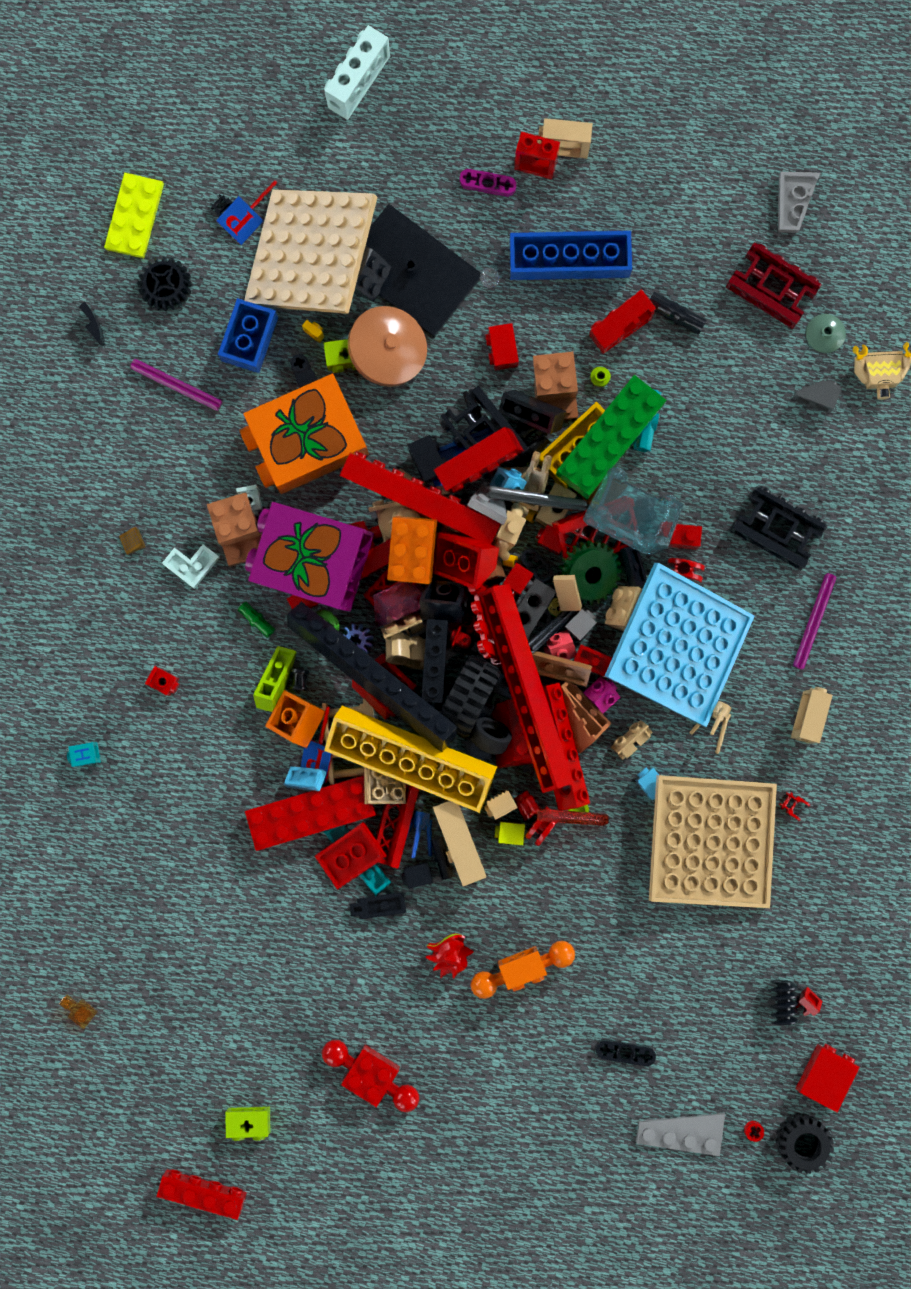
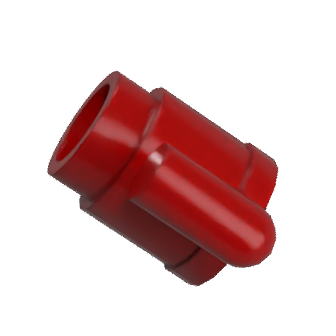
(526, 805)

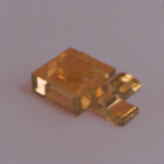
(80, 1013)

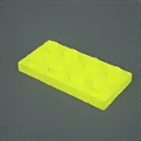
(134, 215)

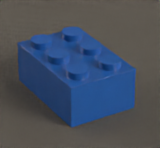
(248, 335)

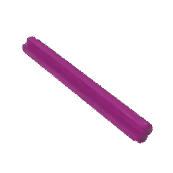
(176, 384)
(814, 621)

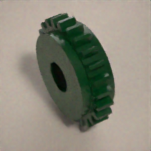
(605, 572)

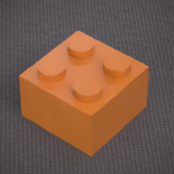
(295, 719)

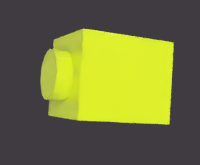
(510, 833)

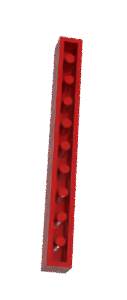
(526, 688)

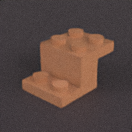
(557, 381)
(235, 527)

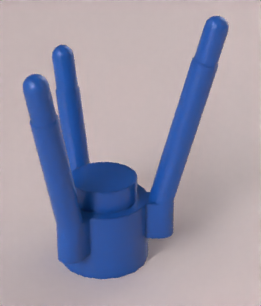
(420, 822)

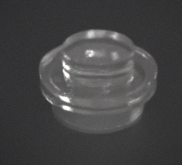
(489, 277)

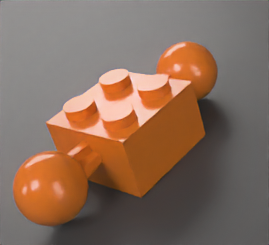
(522, 968)

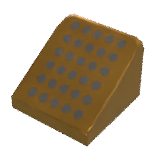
(132, 540)

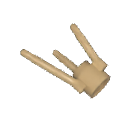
(721, 714)

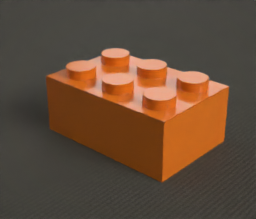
(412, 549)

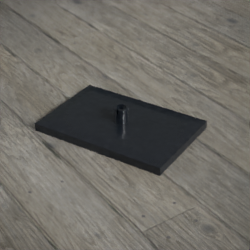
(438, 275)

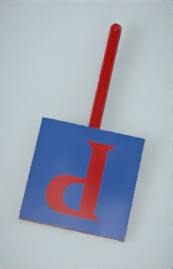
(241, 219)
(314, 754)

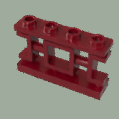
(766, 299)

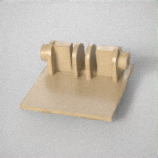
(410, 621)

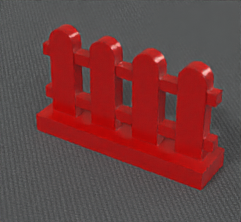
(486, 644)

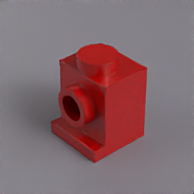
(171, 681)

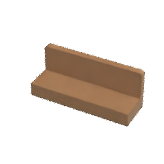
(562, 668)

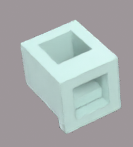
(252, 492)

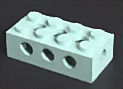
(357, 72)

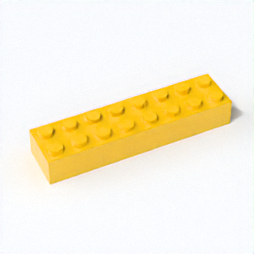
(410, 758)

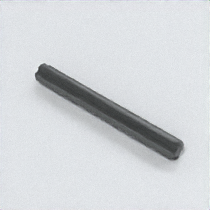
(536, 498)

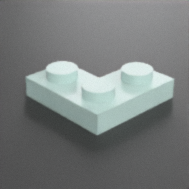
(191, 570)

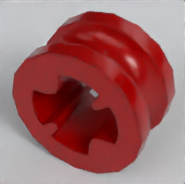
(760, 1131)

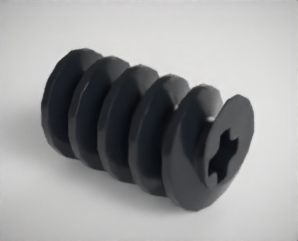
(784, 1002)

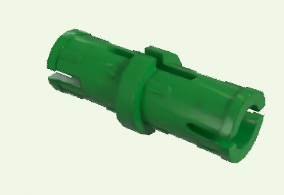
(256, 619)

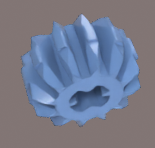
(362, 636)

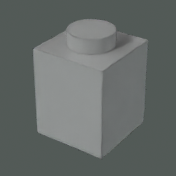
(581, 624)

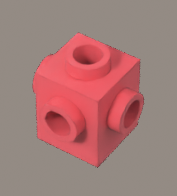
(561, 646)

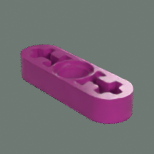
(484, 175)

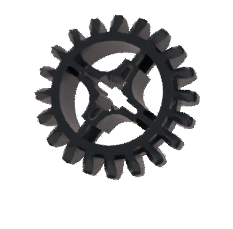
(156, 298)

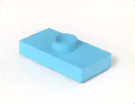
(305, 778)

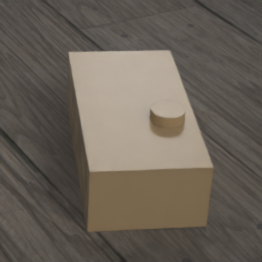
(459, 842)

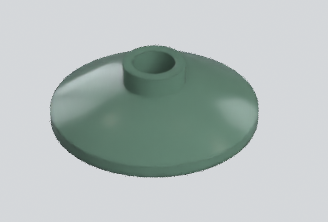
(819, 339)

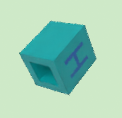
(83, 754)

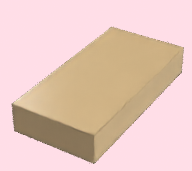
(567, 593)

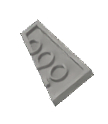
(690, 1134)

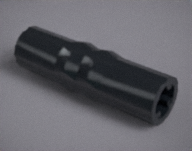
(677, 313)

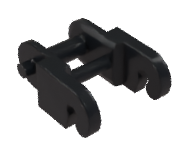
(228, 202)

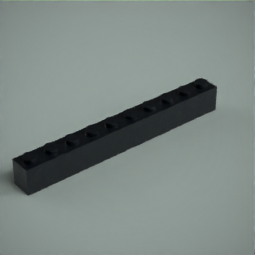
(372, 676)

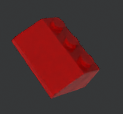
(464, 559)
(517, 750)

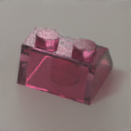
(396, 603)

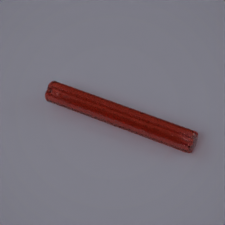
(573, 817)

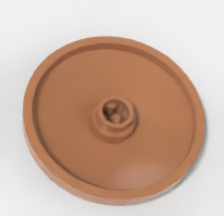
(387, 346)

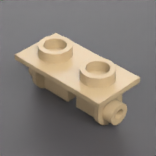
(637, 733)

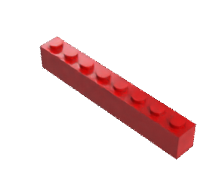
(418, 497)

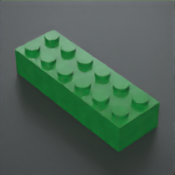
(610, 437)

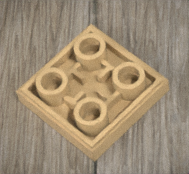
(383, 789)

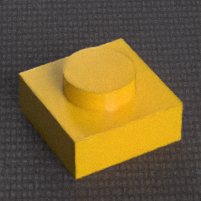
(313, 330)

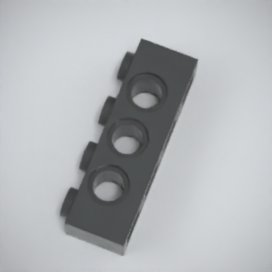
(545, 594)

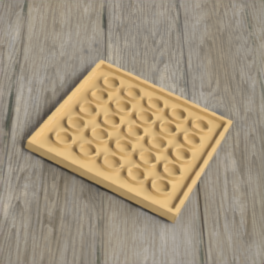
(311, 250)
(712, 842)

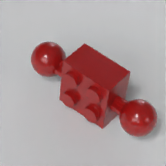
(370, 1075)

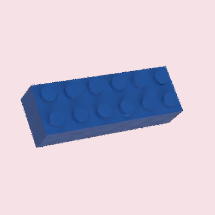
(570, 255)

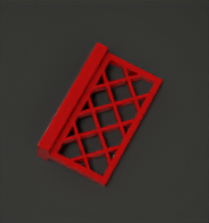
(573, 523)

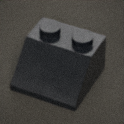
(444, 600)

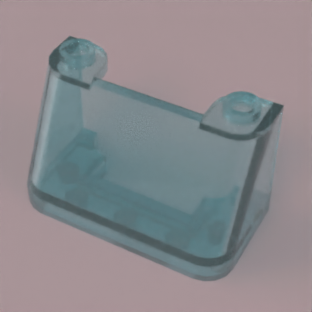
(633, 514)

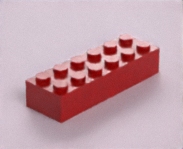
(309, 813)

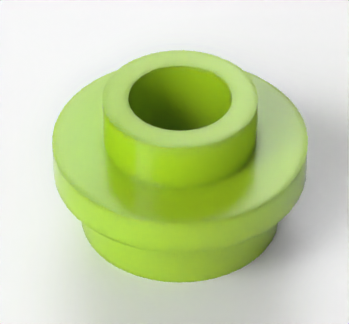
(600, 382)

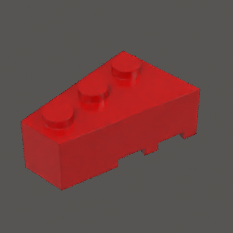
(622, 322)

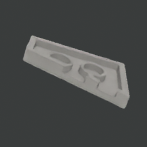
(793, 199)
(488, 506)

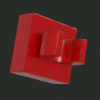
(810, 1002)

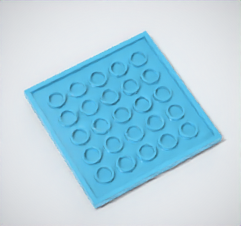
(679, 645)

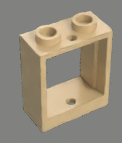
(572, 135)
(811, 715)

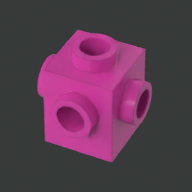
(602, 694)

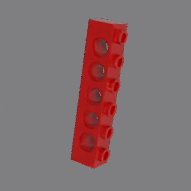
(575, 794)

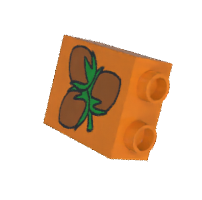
(302, 434)

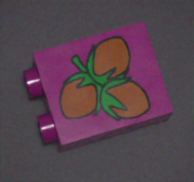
(309, 556)

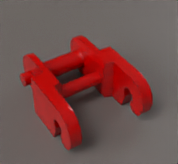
(790, 810)

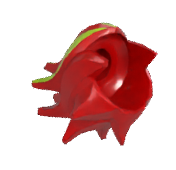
(449, 954)

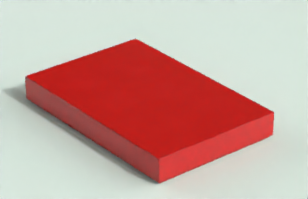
(350, 855)

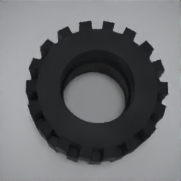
(818, 1154)

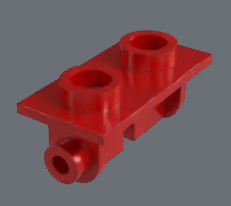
(460, 639)

